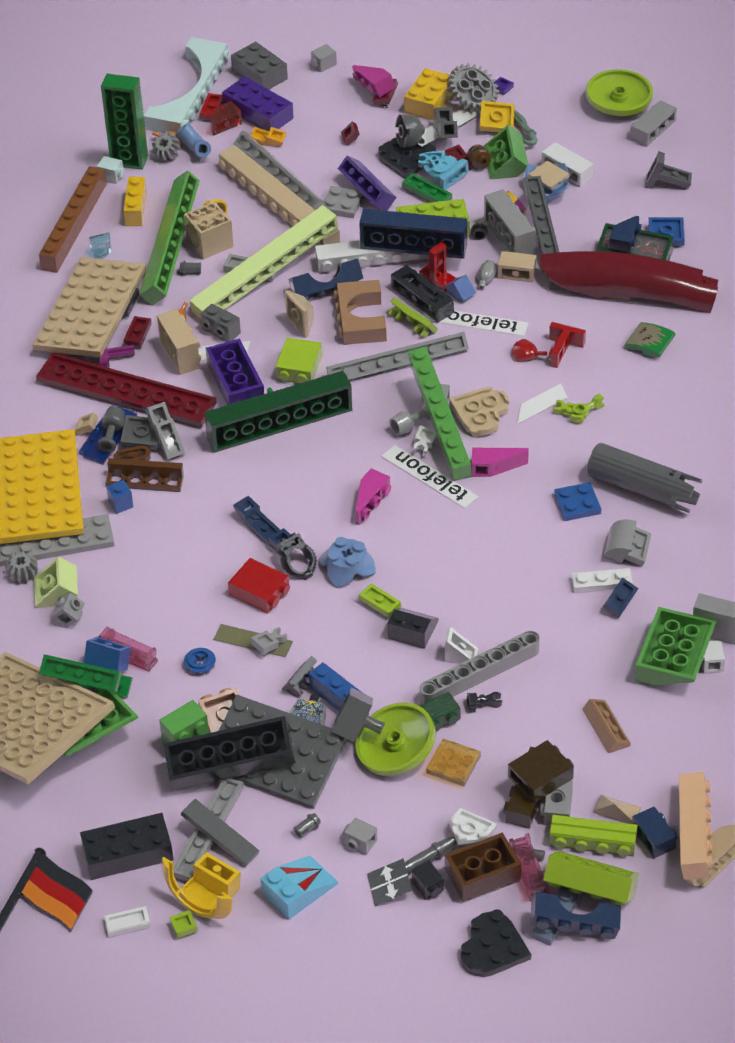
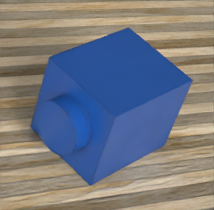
(119, 496)

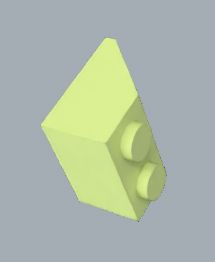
(55, 581)

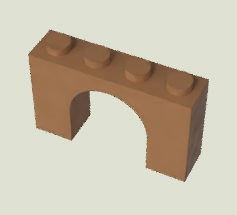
(355, 328)

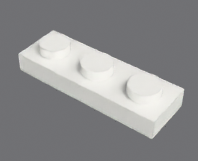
(599, 580)

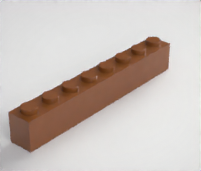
(72, 219)

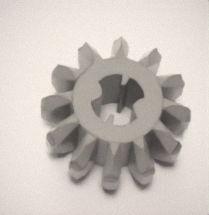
(166, 146)
(21, 567)

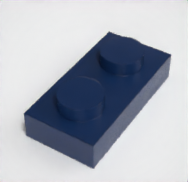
(620, 597)

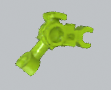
(579, 411)

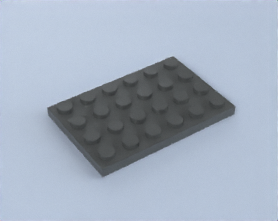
(314, 751)

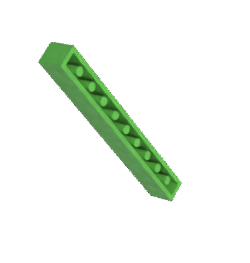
(169, 238)

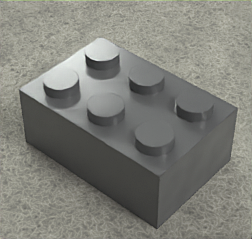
(259, 65)

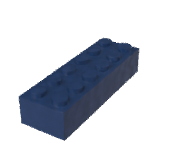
(412, 232)

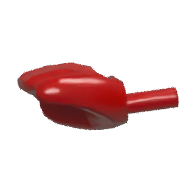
(526, 350)

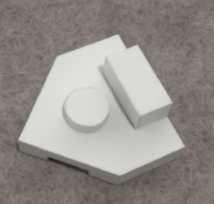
(470, 827)

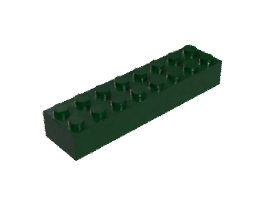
(278, 411)

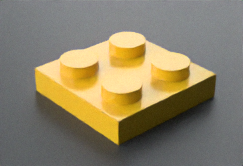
(496, 116)

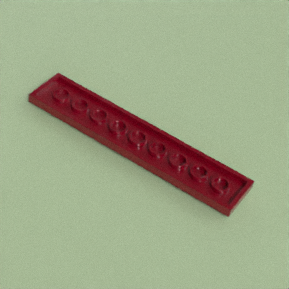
(124, 388)

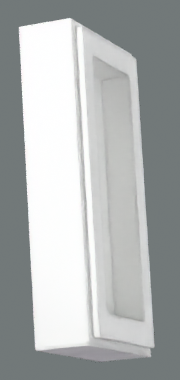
(127, 921)

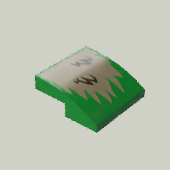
(650, 339)

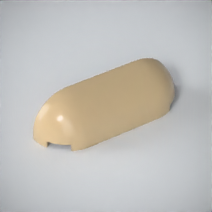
(723, 853)

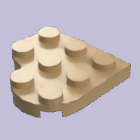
(480, 410)

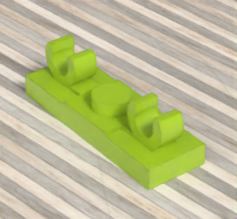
(412, 317)

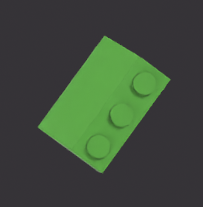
(507, 154)

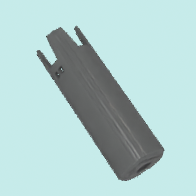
(642, 476)

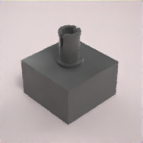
(355, 715)

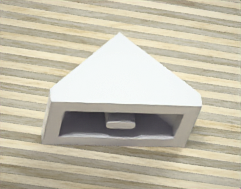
(458, 648)

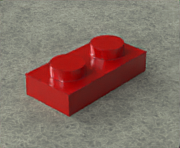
(210, 105)

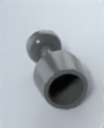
(112, 421)

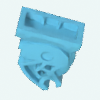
(443, 168)

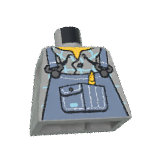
(310, 709)

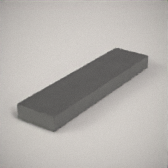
(220, 832)

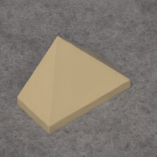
(616, 809)

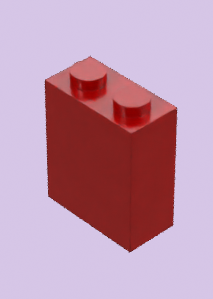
(259, 585)

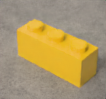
(135, 201)

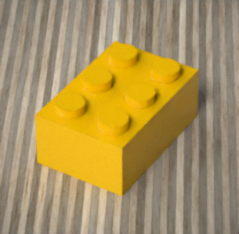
(427, 94)

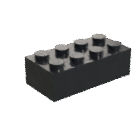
(126, 846)

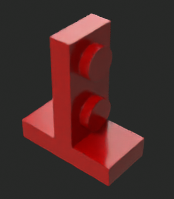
(436, 269)
(563, 336)

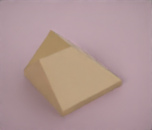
(299, 312)

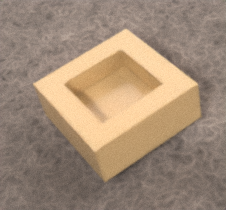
(86, 423)

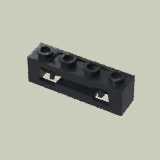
(422, 293)

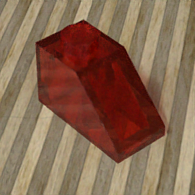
(225, 118)

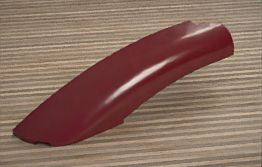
(630, 276)

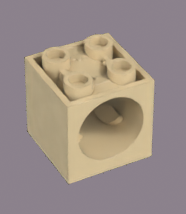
(209, 230)

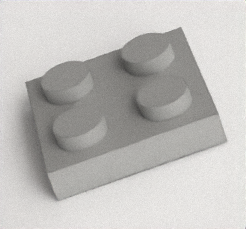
(343, 201)

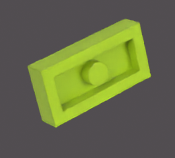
(379, 600)

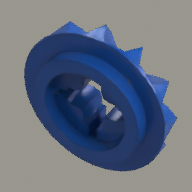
(200, 654)

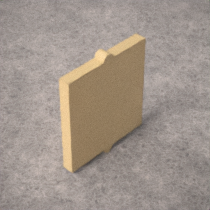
(550, 174)

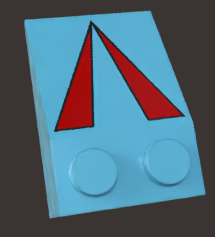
(296, 885)

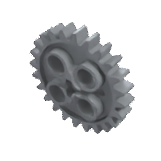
(472, 86)

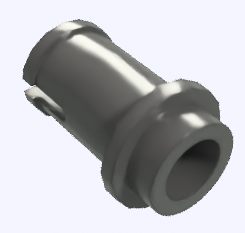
(190, 267)
(311, 822)

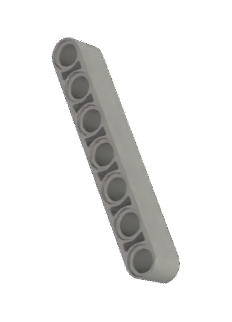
(482, 667)

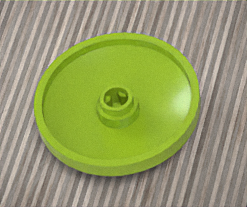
(619, 92)
(401, 744)

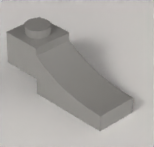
(165, 430)

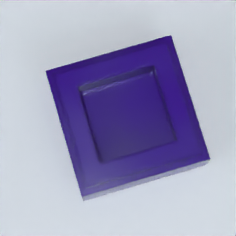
(504, 85)

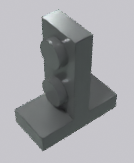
(667, 173)

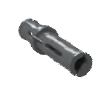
(436, 851)

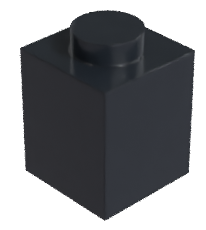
(427, 880)

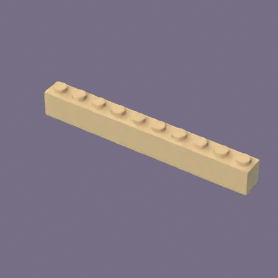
(269, 189)

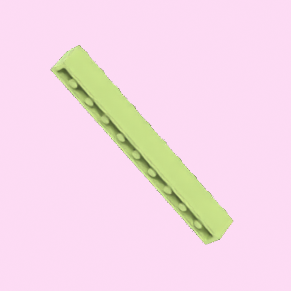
(266, 261)

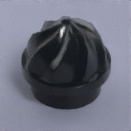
(479, 231)

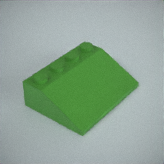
(673, 648)
(117, 718)

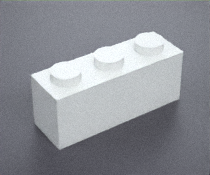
(578, 167)

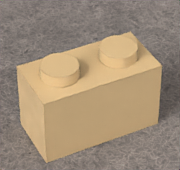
(517, 266)

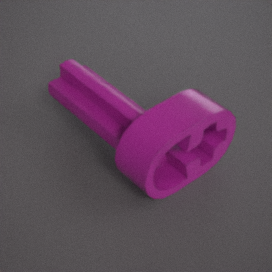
(115, 352)

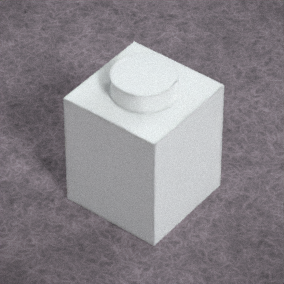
(714, 658)

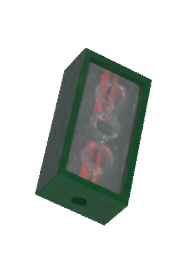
(648, 244)

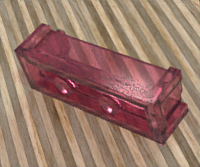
(140, 654)
(530, 869)

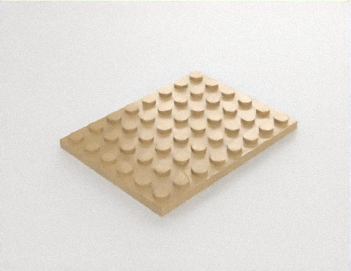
(41, 717)

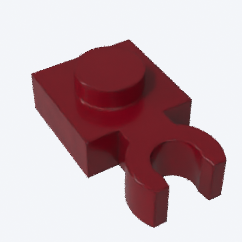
(458, 153)

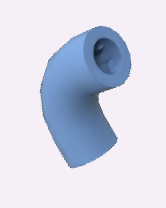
(194, 141)

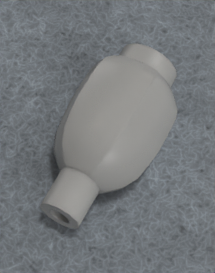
(486, 273)

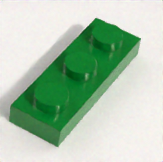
(425, 189)

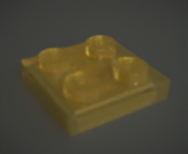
(453, 762)

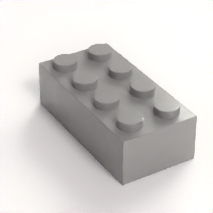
(508, 223)

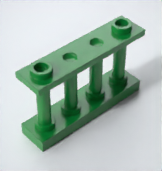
(86, 675)

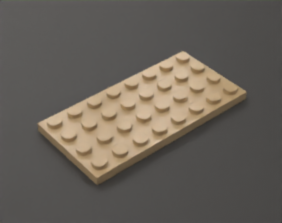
(90, 307)

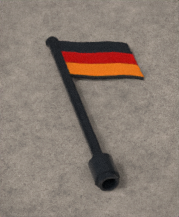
(50, 891)

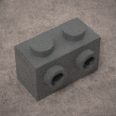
(220, 323)

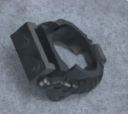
(285, 547)

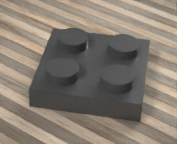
(138, 432)

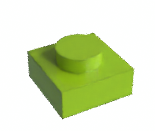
(183, 924)

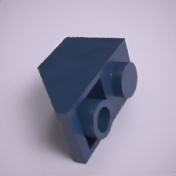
(624, 235)

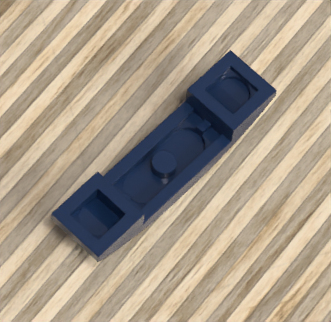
(259, 523)

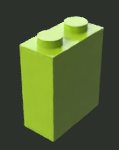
(298, 360)

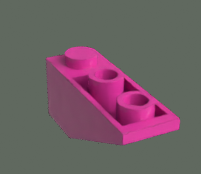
(375, 79)
(493, 461)
(371, 491)

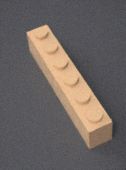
(694, 825)

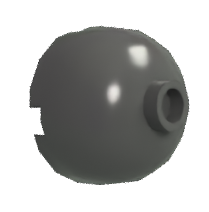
(409, 130)

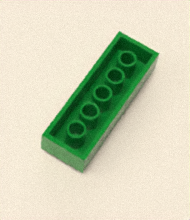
(124, 120)

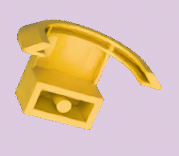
(209, 889)

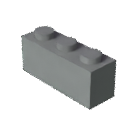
(653, 123)

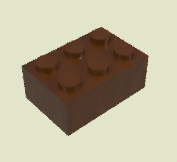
(482, 866)

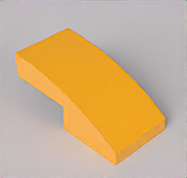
(268, 138)

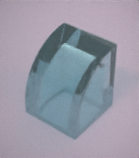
(100, 245)

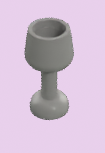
(404, 422)

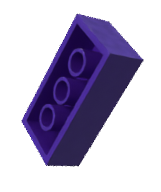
(259, 104)
(234, 371)

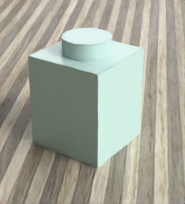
(113, 169)

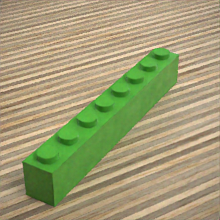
(440, 413)

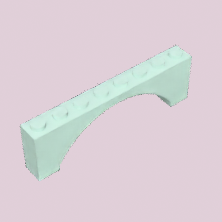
(210, 59)

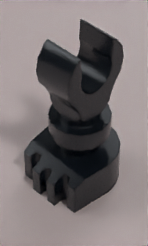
(473, 700)

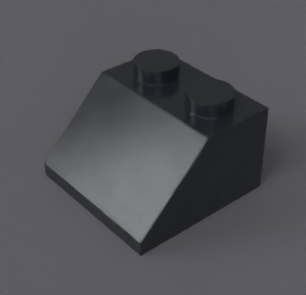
(411, 627)

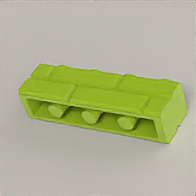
(593, 835)

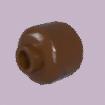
(479, 156)

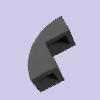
(444, 123)

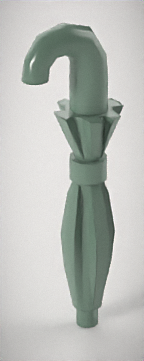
(529, 133)

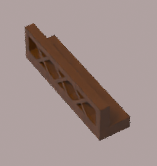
(146, 471)

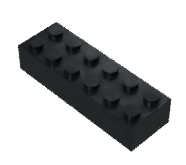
(229, 753)

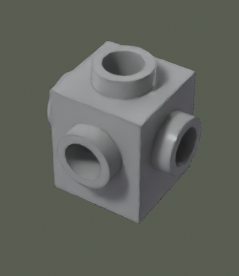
(67, 609)

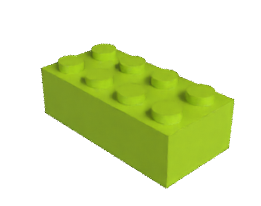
(449, 208)
(591, 877)

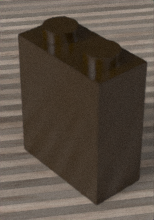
(541, 771)

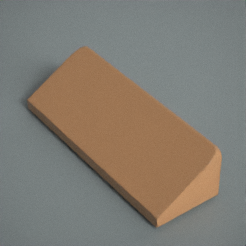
(606, 725)

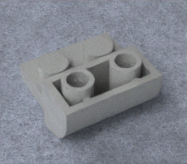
(627, 542)

